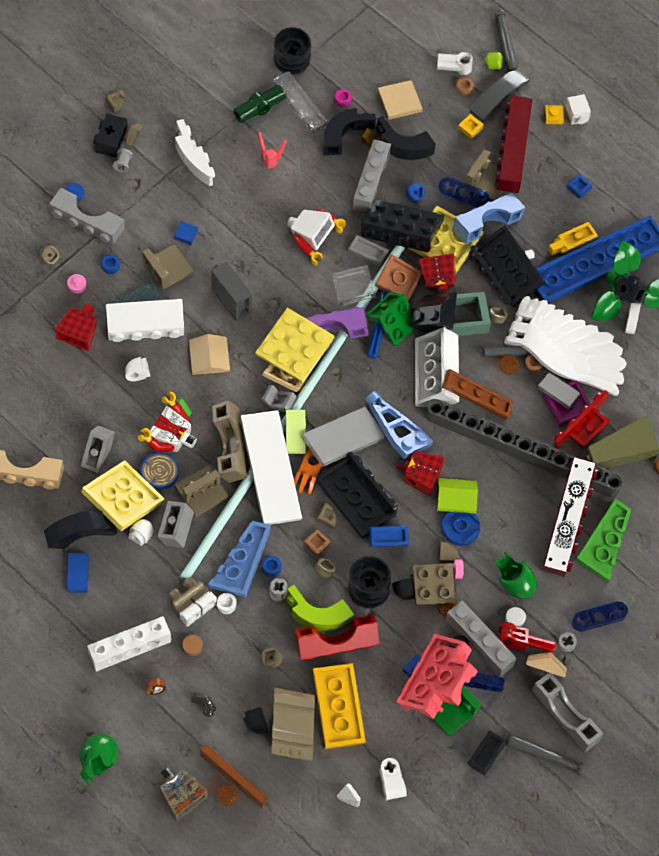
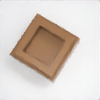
(317, 542)

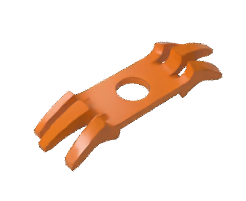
(308, 471)

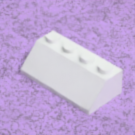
(145, 320)
(433, 357)

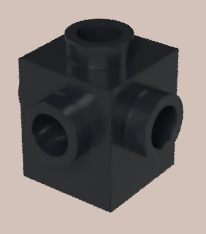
(630, 289)

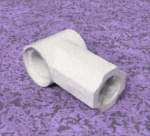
(454, 62)

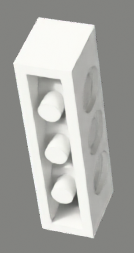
(129, 643)

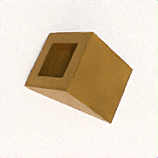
(368, 137)

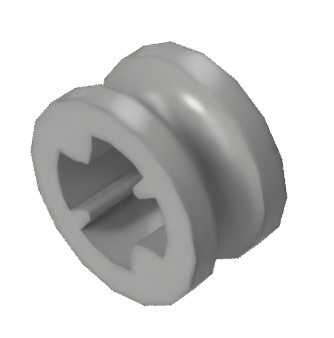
(568, 648)

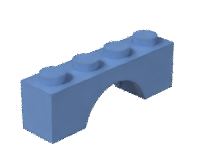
(505, 209)

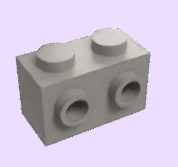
(175, 524)

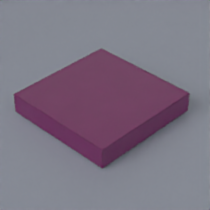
(562, 414)

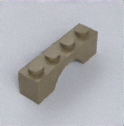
(232, 462)

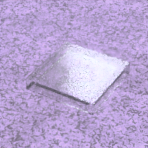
(353, 285)

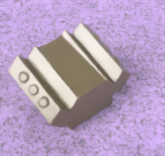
(293, 724)

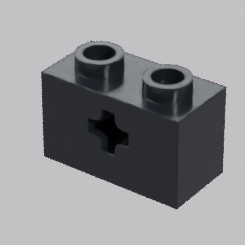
(110, 135)

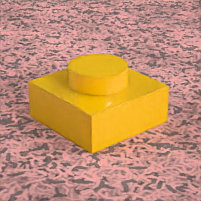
(554, 114)
(470, 126)

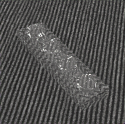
(301, 102)

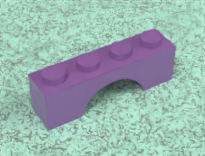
(350, 321)

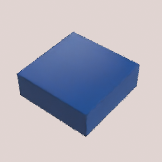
(579, 186)
(186, 233)

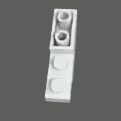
(193, 156)

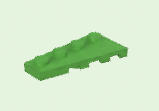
(603, 545)

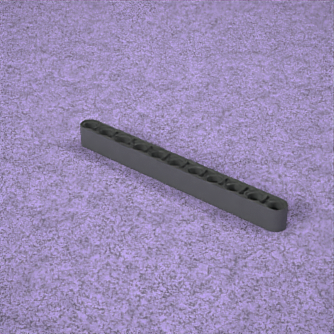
(513, 446)

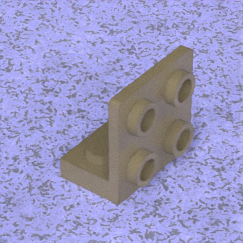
(483, 176)
(167, 266)
(433, 583)

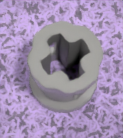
(122, 160)
(278, 595)

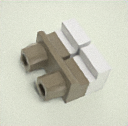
(193, 602)

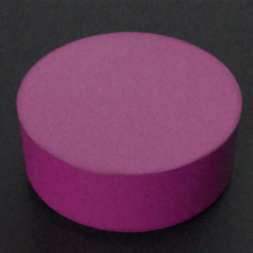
(343, 98)

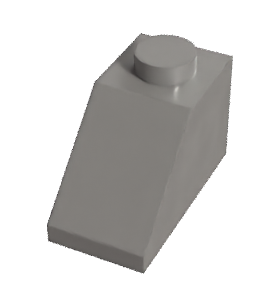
(97, 448)

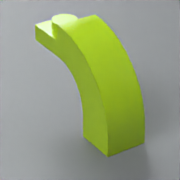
(322, 619)

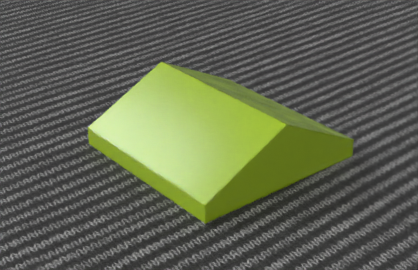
(457, 495)

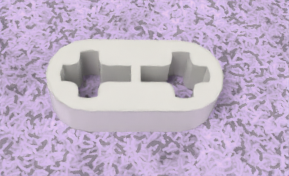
(632, 318)

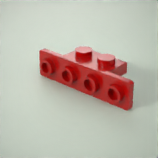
(586, 425)

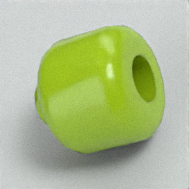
(494, 60)

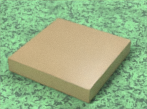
(399, 99)

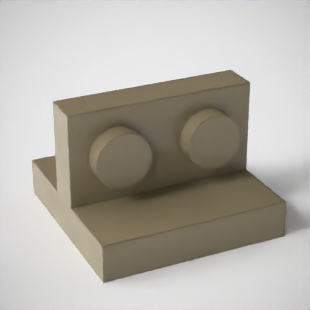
(202, 491)

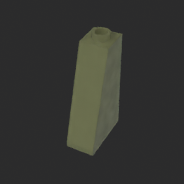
(625, 446)

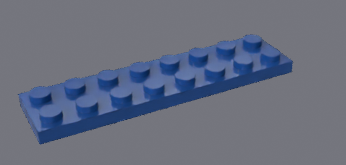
(595, 259)

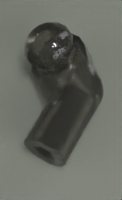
(206, 702)

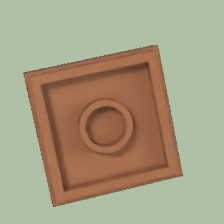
(398, 277)

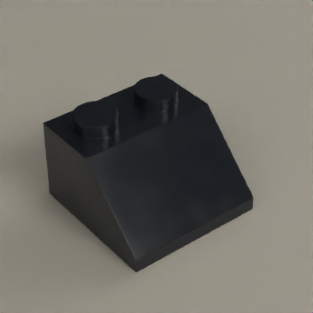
(434, 312)

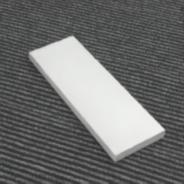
(270, 467)

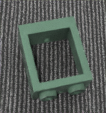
(476, 327)

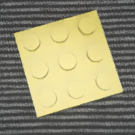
(448, 242)
(295, 345)
(122, 495)

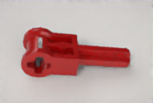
(519, 639)

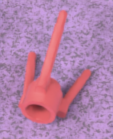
(270, 156)

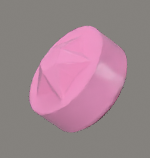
(76, 283)
(458, 569)

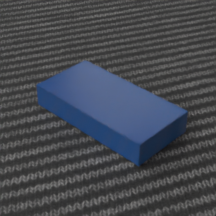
(388, 536)
(78, 573)

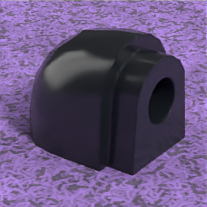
(404, 589)
(255, 721)

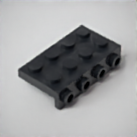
(401, 225)
(507, 266)
(357, 495)

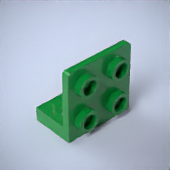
(394, 316)
(456, 716)

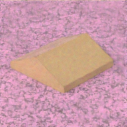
(209, 354)
(283, 379)
(547, 662)

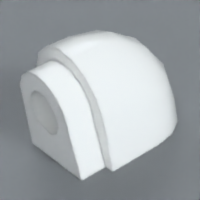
(137, 369)
(141, 531)

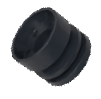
(292, 50)
(369, 582)

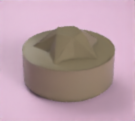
(49, 254)
(497, 314)
(325, 568)
(271, 657)

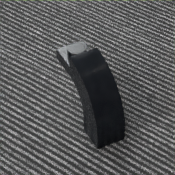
(342, 124)
(405, 147)
(76, 526)

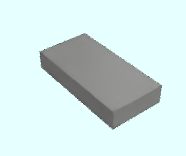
(368, 251)
(558, 390)

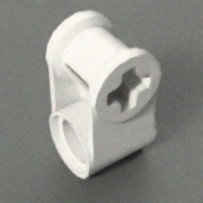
(392, 783)

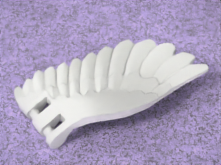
(567, 345)

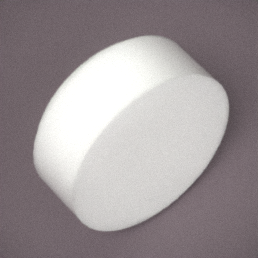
(226, 603)
(516, 616)

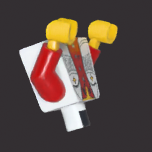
(311, 230)
(170, 429)

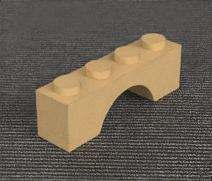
(45, 473)

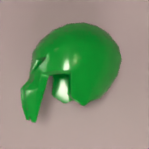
(518, 579)
(97, 755)

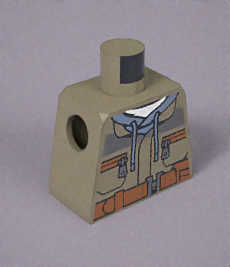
(181, 792)

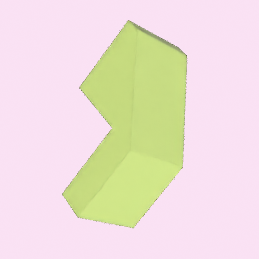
(294, 430)

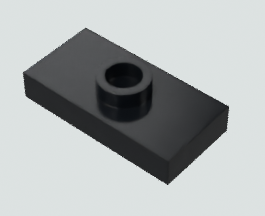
(487, 752)

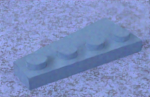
(240, 567)

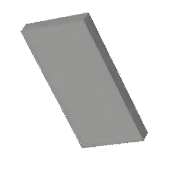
(343, 436)

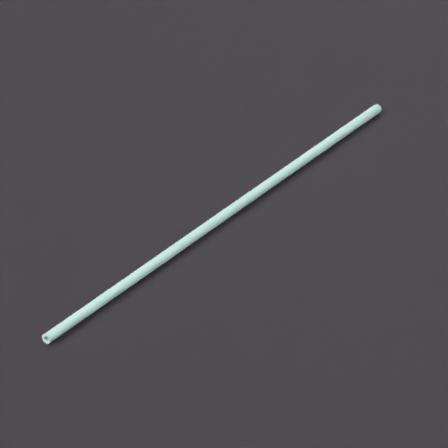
(298, 403)

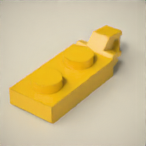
(573, 239)

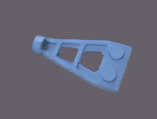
(407, 445)

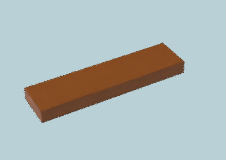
(477, 394)
(233, 776)

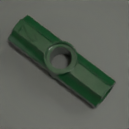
(259, 103)

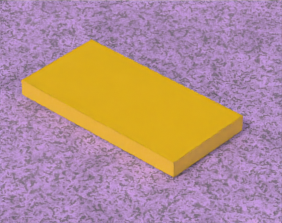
(338, 706)

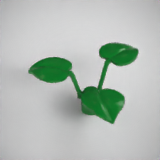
(624, 261)

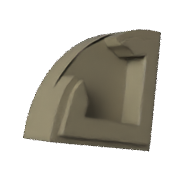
(116, 100)
(134, 129)
(327, 516)
(448, 553)

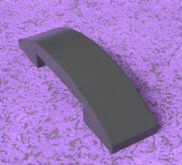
(498, 93)

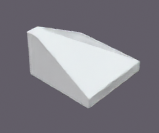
(349, 796)

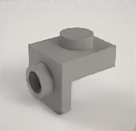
(278, 399)

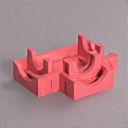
(438, 677)

